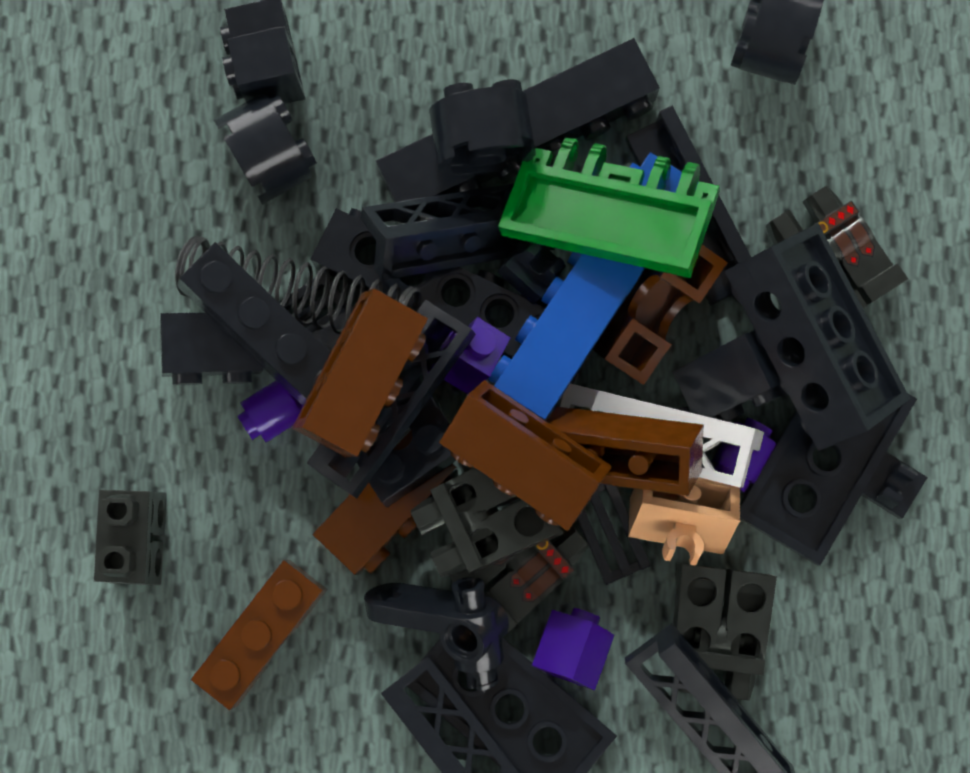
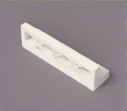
(714, 429)

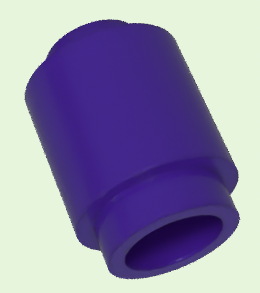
(269, 412)
(727, 454)

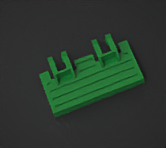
(608, 210)

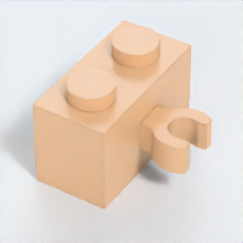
(693, 522)

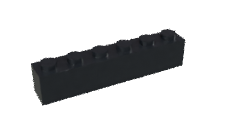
(561, 107)

